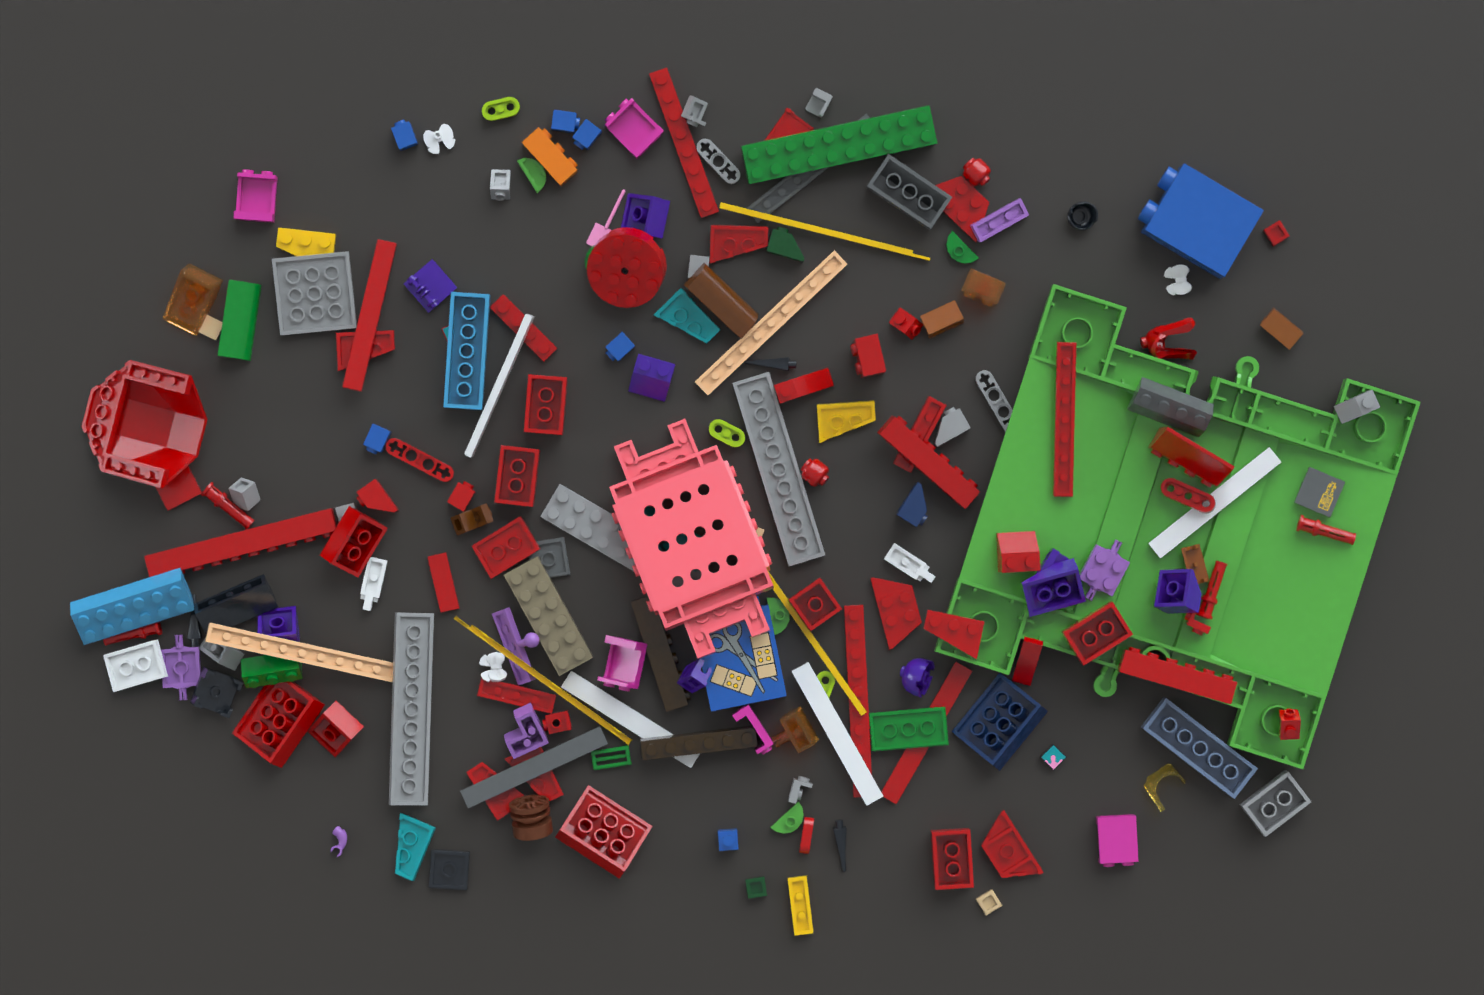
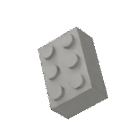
(1275, 803)

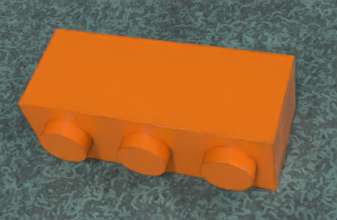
(550, 156)

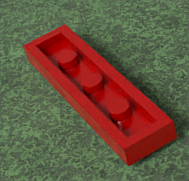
(513, 318)
(924, 425)
(517, 695)

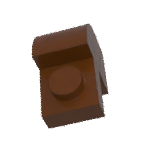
(472, 519)

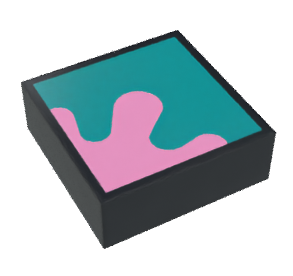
(1053, 757)

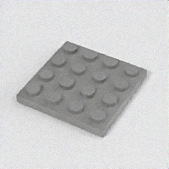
(314, 293)

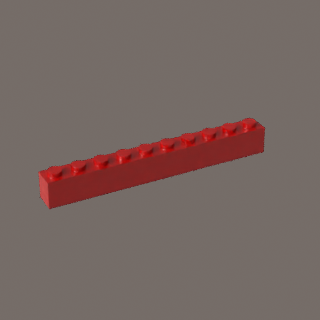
(242, 543)

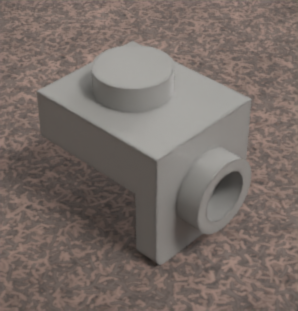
(694, 111)

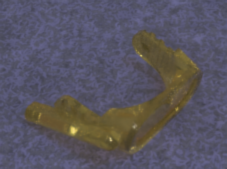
(1154, 778)

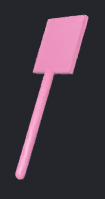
(599, 230)

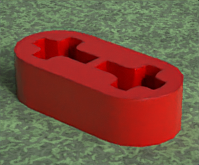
(806, 835)

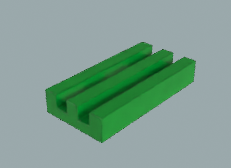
(607, 750)

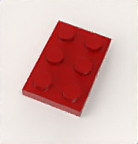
(506, 547)

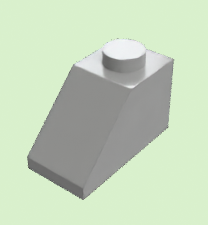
(1356, 406)
(951, 426)
(224, 655)

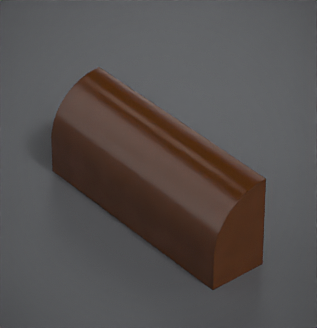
(722, 300)

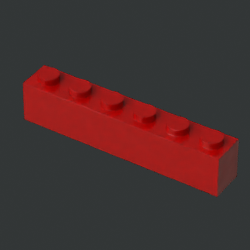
(926, 460)
(1177, 676)

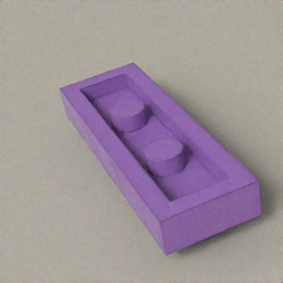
(999, 220)

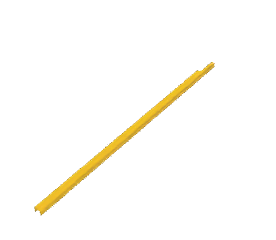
(820, 230)
(817, 647)
(544, 680)

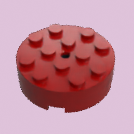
(626, 267)

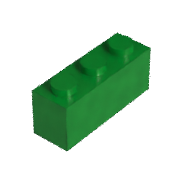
(269, 671)

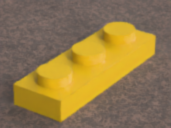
(800, 905)

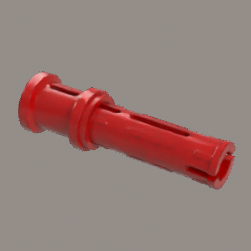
(220, 500)
(1314, 527)
(1219, 569)
(142, 632)

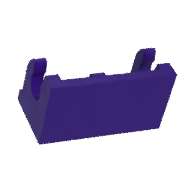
(692, 677)

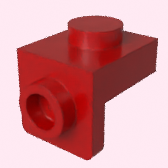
(906, 323)
(1198, 627)
(1289, 724)

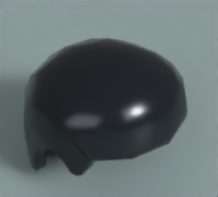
(1082, 215)

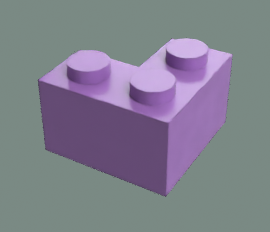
(529, 734)

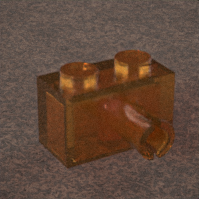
(983, 287)
(797, 730)

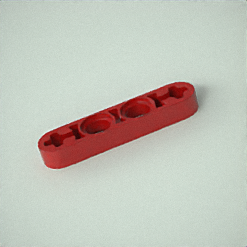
(418, 462)

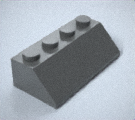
(909, 192)
(1171, 407)

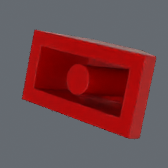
(376, 497)

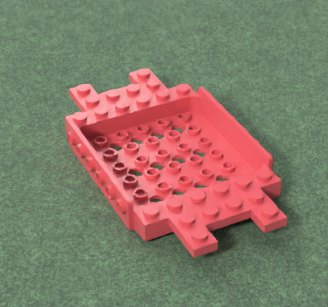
(715, 598)

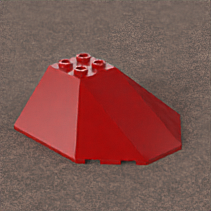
(145, 423)

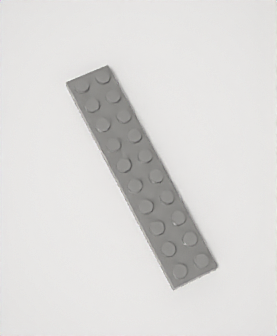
(778, 469)
(592, 526)
(411, 708)

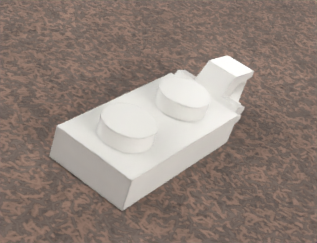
(908, 563)
(373, 581)

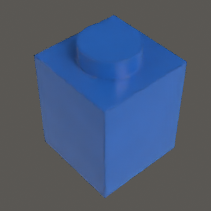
(565, 121)
(404, 135)
(586, 135)
(619, 347)
(376, 439)
(728, 839)

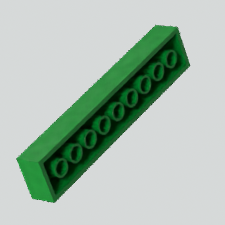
(838, 144)

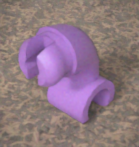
(342, 839)

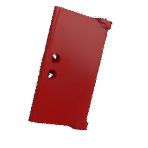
(789, 125)

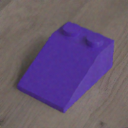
(1054, 588)

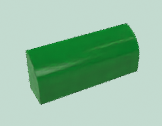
(239, 320)

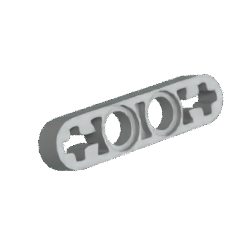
(995, 405)

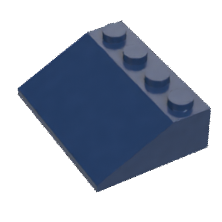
(999, 721)

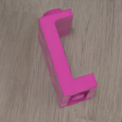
(633, 128)
(256, 196)
(624, 663)
(747, 711)
(1117, 840)

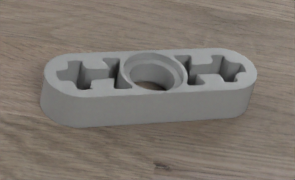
(712, 147)

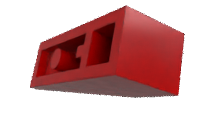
(803, 385)

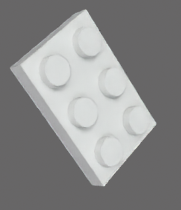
(135, 665)

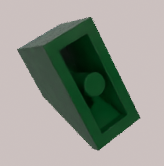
(784, 245)

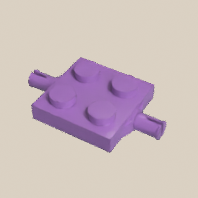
(1103, 570)
(182, 667)

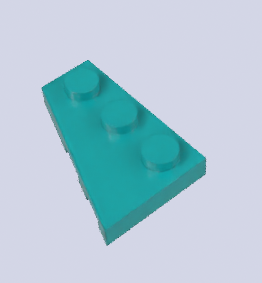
(688, 316)
(412, 845)

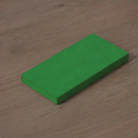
(908, 729)

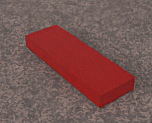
(443, 582)
(1027, 661)

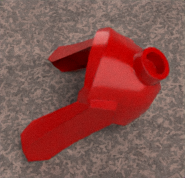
(1156, 338)

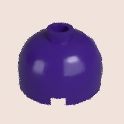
(916, 676)

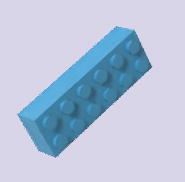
(466, 351)
(131, 606)

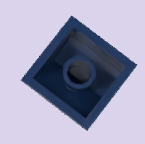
(914, 507)

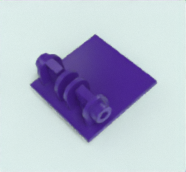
(430, 285)

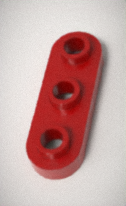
(1180, 492)

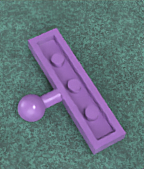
(513, 643)

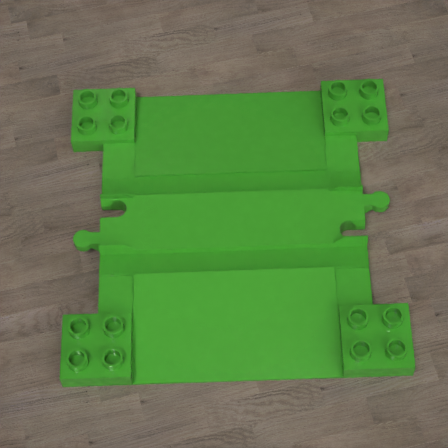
(1283, 590)

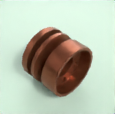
(531, 817)

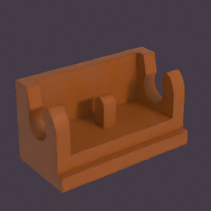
(942, 319)
(1281, 328)
(1194, 560)

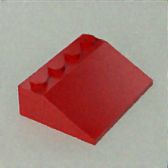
(1190, 456)
(278, 721)
(603, 831)

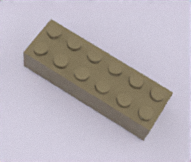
(548, 615)

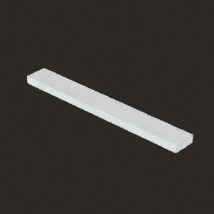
(499, 385)
(1223, 496)
(618, 711)
(837, 733)

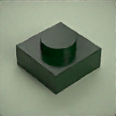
(756, 887)

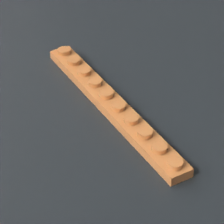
(771, 323)
(299, 652)

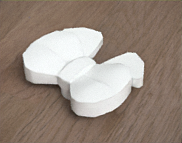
(444, 134)
(1181, 286)
(494, 661)

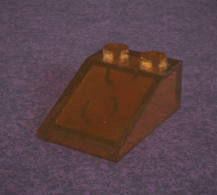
(192, 298)

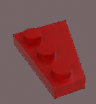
(734, 240)
(383, 343)
(956, 630)
(544, 784)
(500, 803)

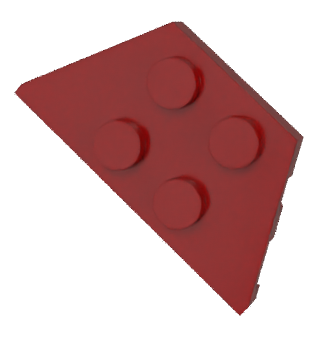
(965, 205)
(896, 608)
(1008, 849)

